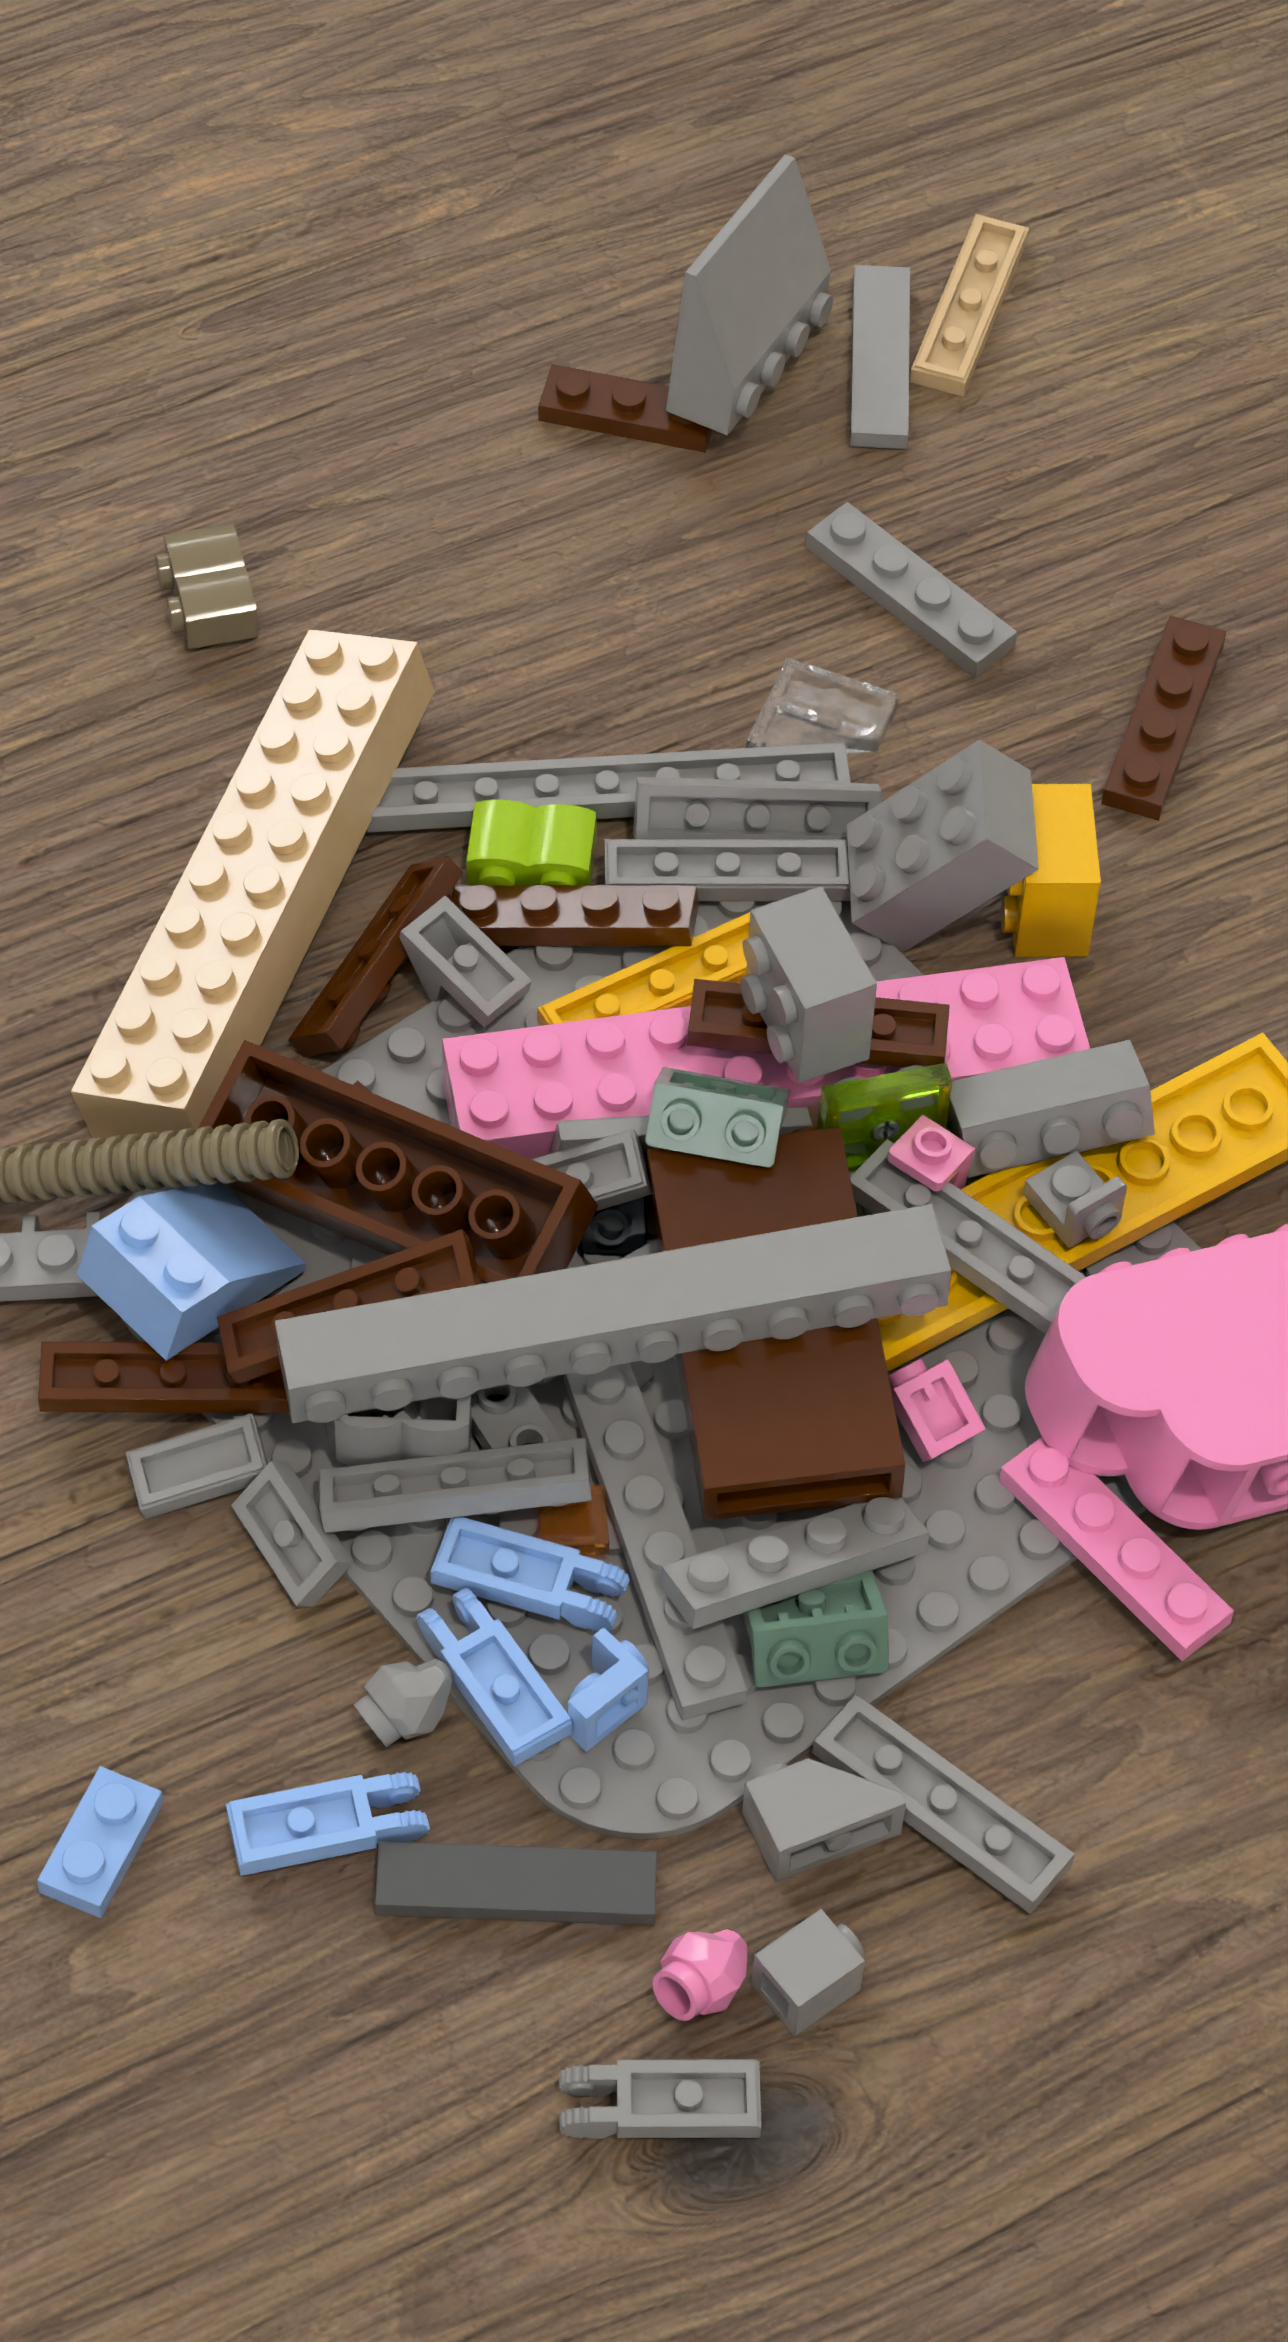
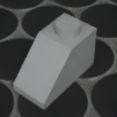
(816, 1815)

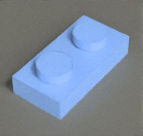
(100, 1842)

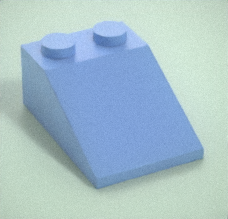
(182, 1261)

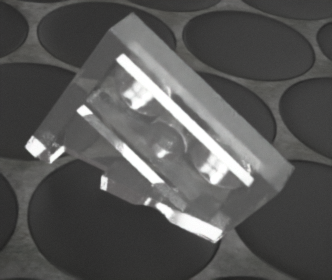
(823, 708)

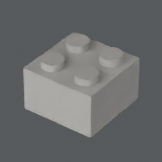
(808, 985)

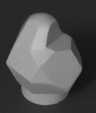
(405, 1699)

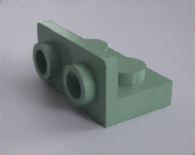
(716, 1117)
(820, 1634)

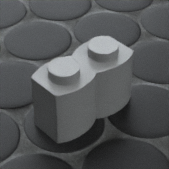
(411, 1432)

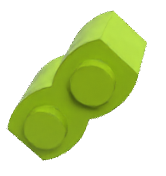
(530, 844)

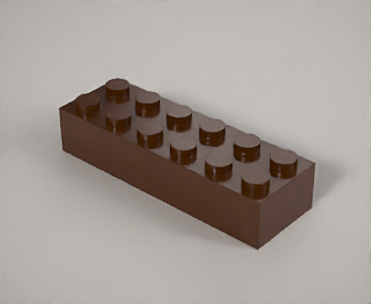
(399, 1174)

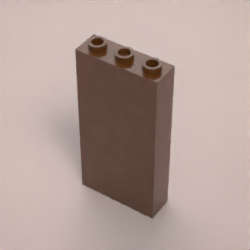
(773, 1416)

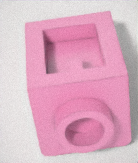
(932, 1155)
(933, 1407)

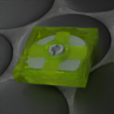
(883, 1107)

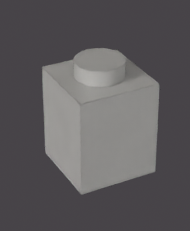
(809, 1971)

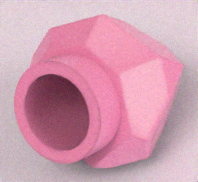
(701, 1973)

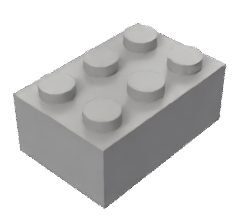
(941, 846)

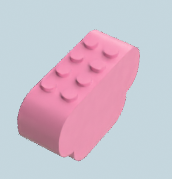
(1176, 1380)

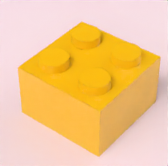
(1057, 904)

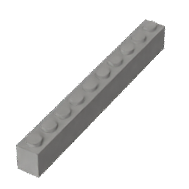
(612, 1314)

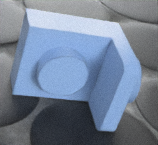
(611, 1694)

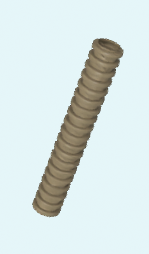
(148, 1161)

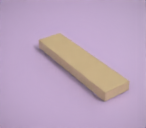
(969, 305)

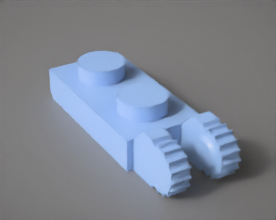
(527, 1573)
(497, 1680)
(322, 1821)

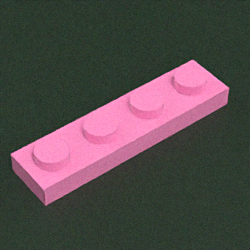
(1117, 1548)

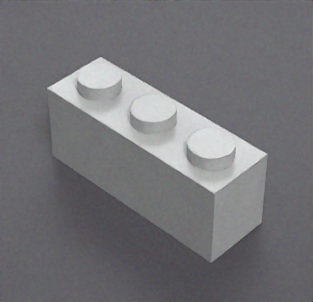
(1052, 1107)

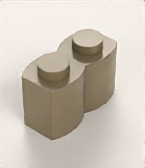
(209, 586)

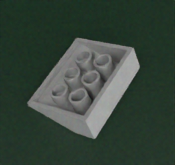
(749, 303)

